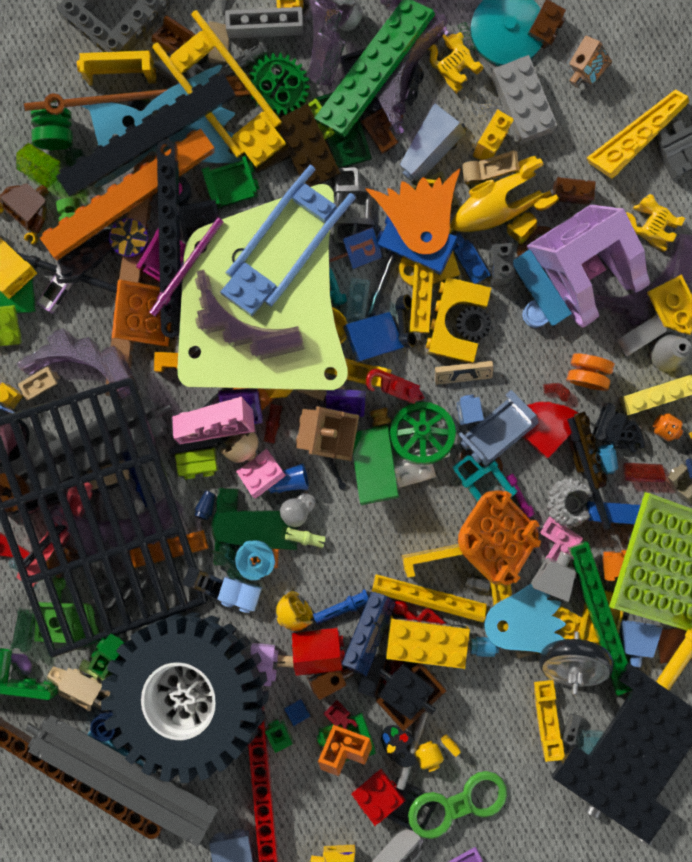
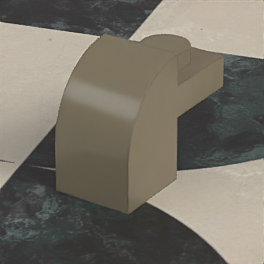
(681, 483)

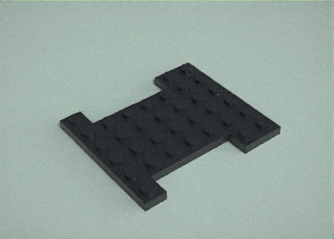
(633, 756)

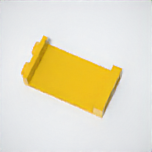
(13, 270)

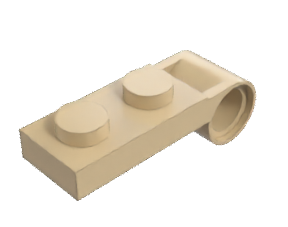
(490, 168)

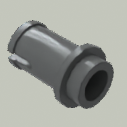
(477, 583)

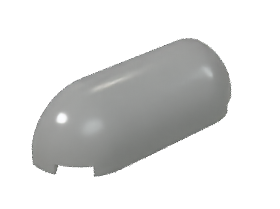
(402, 848)

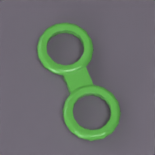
(457, 805)

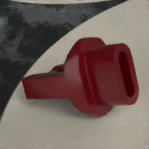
(394, 665)

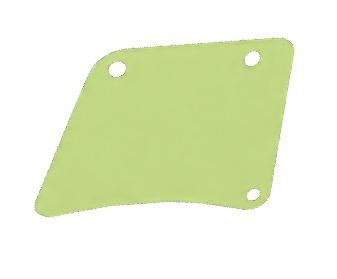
(302, 304)

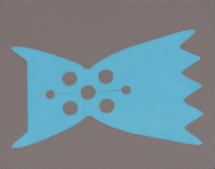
(108, 121)

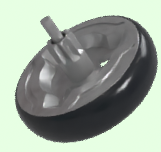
(576, 662)

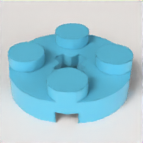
(261, 568)

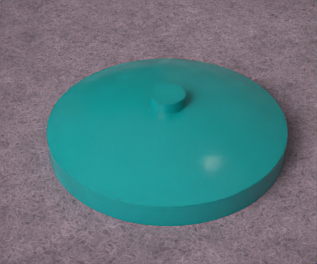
(502, 28)

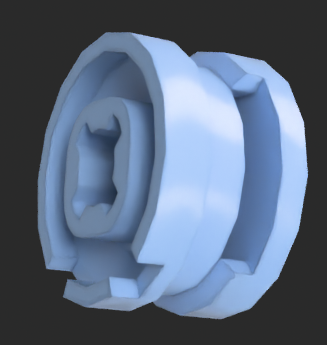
(533, 315)

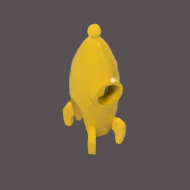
(487, 202)

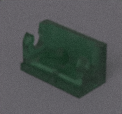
(24, 630)

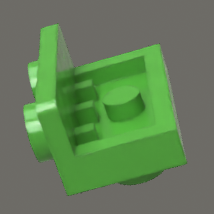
(75, 624)

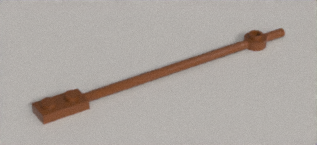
(235, 83)

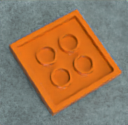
(132, 315)

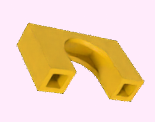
(455, 293)

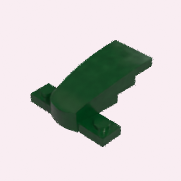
(247, 525)

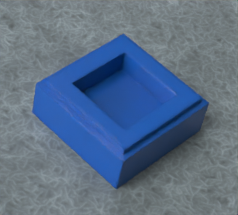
(297, 712)

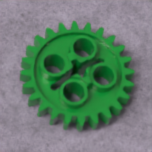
(293, 94)

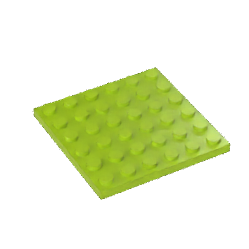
(658, 565)

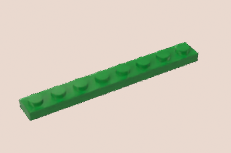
(599, 610)

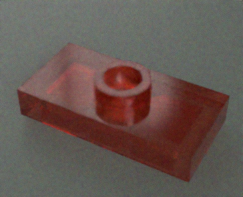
(644, 472)

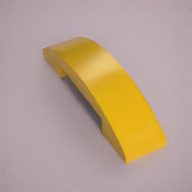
(548, 720)

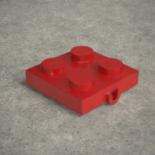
(378, 797)

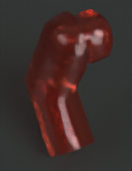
(560, 389)

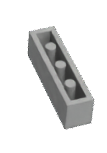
(264, 22)

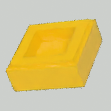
(450, 745)

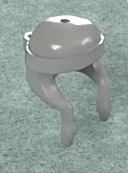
(351, 14)

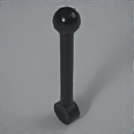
(342, 485)

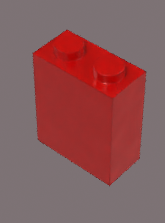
(317, 651)

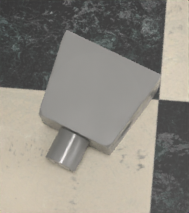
(555, 577)

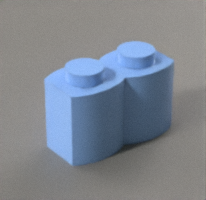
(239, 594)

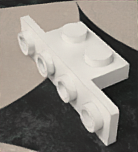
(411, 473)

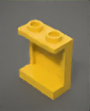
(493, 136)

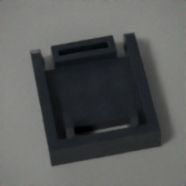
(400, 814)

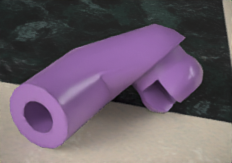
(22, 662)

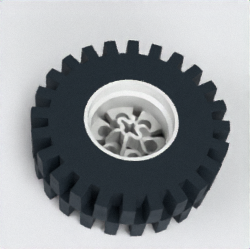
(142, 709)

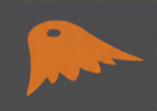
(420, 212)

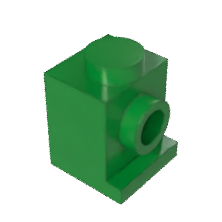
(278, 742)

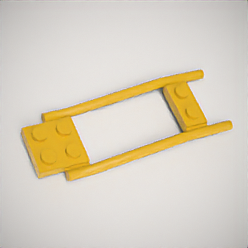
(258, 136)

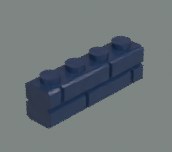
(368, 633)

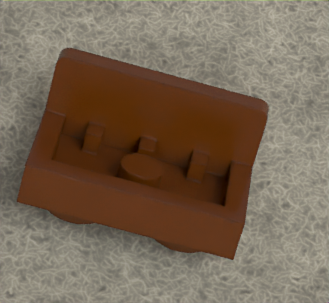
(547, 21)
(171, 35)

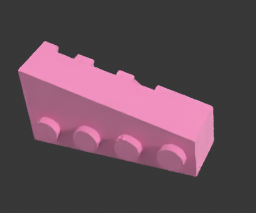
(214, 421)

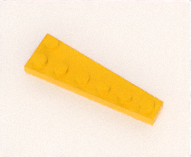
(630, 141)

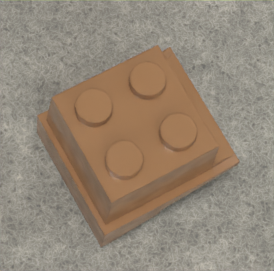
(327, 433)

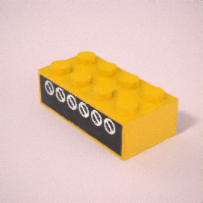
(427, 642)

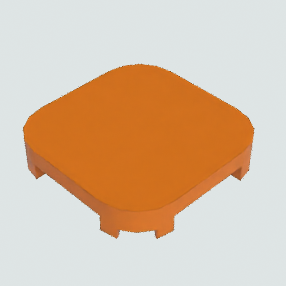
(498, 537)

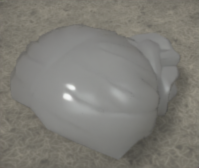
(296, 510)

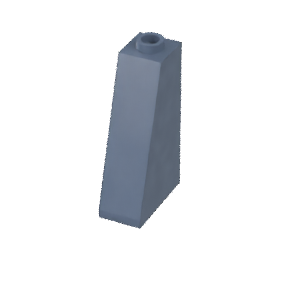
(431, 143)

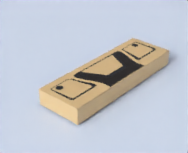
(463, 372)

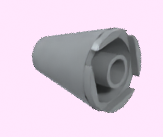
(669, 352)

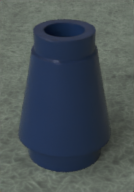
(205, 506)

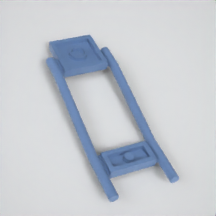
(250, 288)

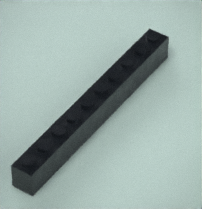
(146, 135)

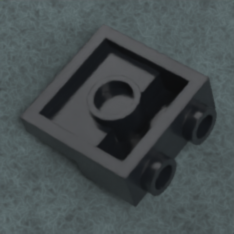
(197, 216)

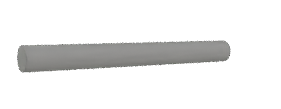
(413, 747)

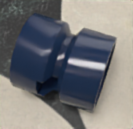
(98, 727)

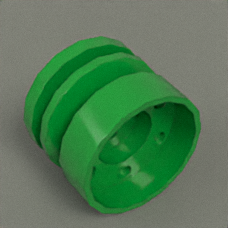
(50, 130)

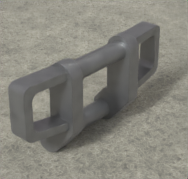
(339, 190)

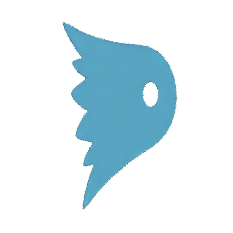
(528, 621)

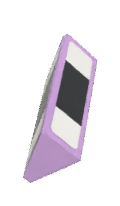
(53, 295)

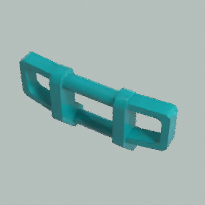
(468, 483)

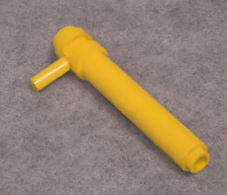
(677, 662)

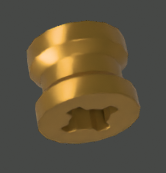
(380, 417)

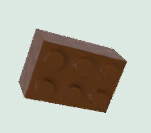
(400, 719)

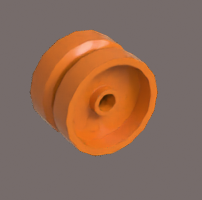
(590, 372)

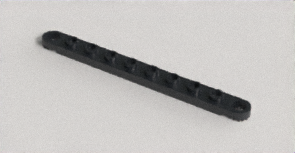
(169, 233)

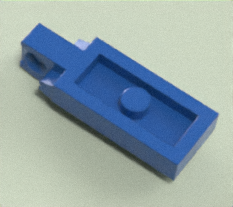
(470, 260)

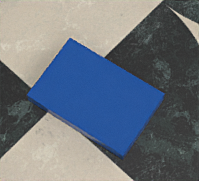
(373, 336)

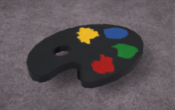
(397, 741)

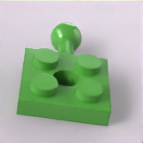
(49, 612)

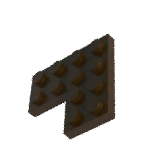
(304, 146)

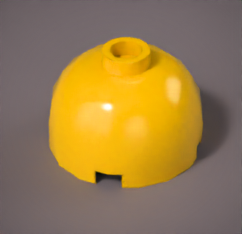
(293, 613)

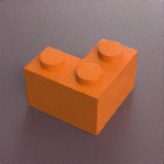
(343, 745)

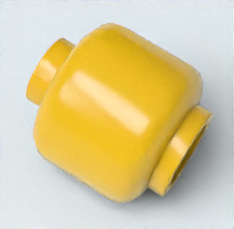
(429, 756)

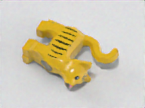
(454, 63)
(654, 227)

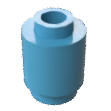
(608, 459)
(483, 647)

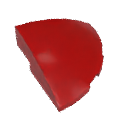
(551, 429)

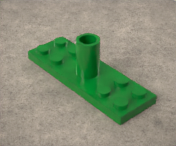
(23, 688)

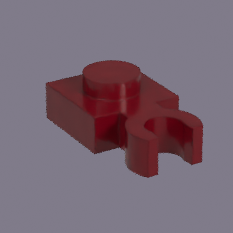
(339, 715)

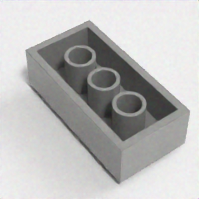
(523, 100)

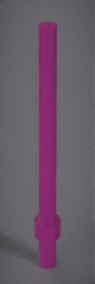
(163, 298)

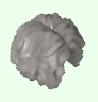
(568, 502)

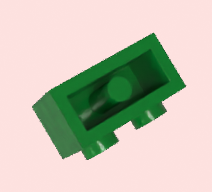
(103, 654)

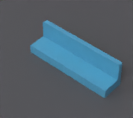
(541, 288)

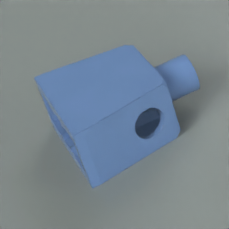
(639, 640)

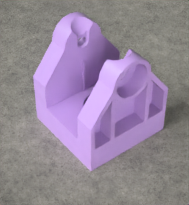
(578, 239)

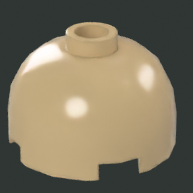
(241, 447)

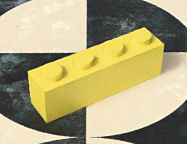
(657, 395)

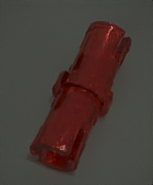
(273, 423)

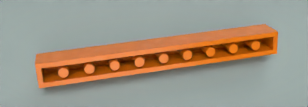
(121, 198)

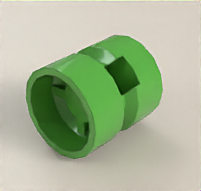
(67, 206)

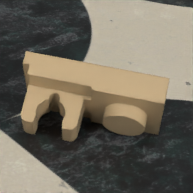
(38, 383)

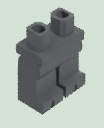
(676, 149)
(501, 264)

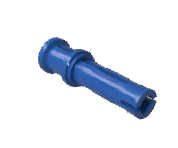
(351, 604)

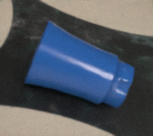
(295, 479)

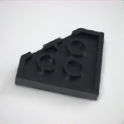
(83, 258)

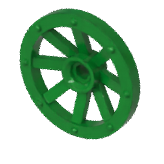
(423, 436)

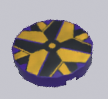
(129, 237)

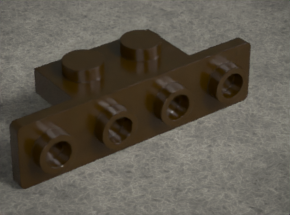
(593, 458)

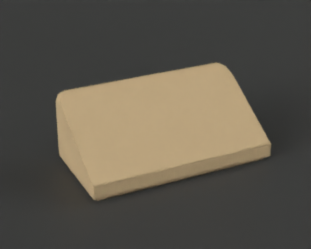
(220, 30)

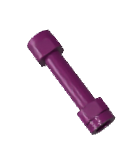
(527, 509)

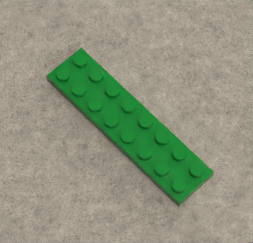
(374, 66)

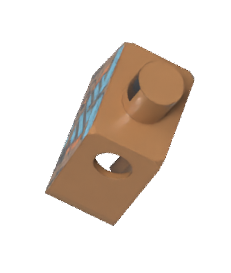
(589, 62)

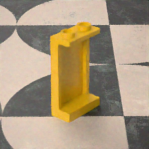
(116, 64)
(428, 555)

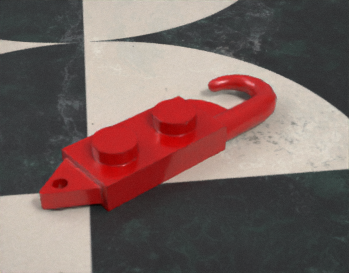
(395, 386)

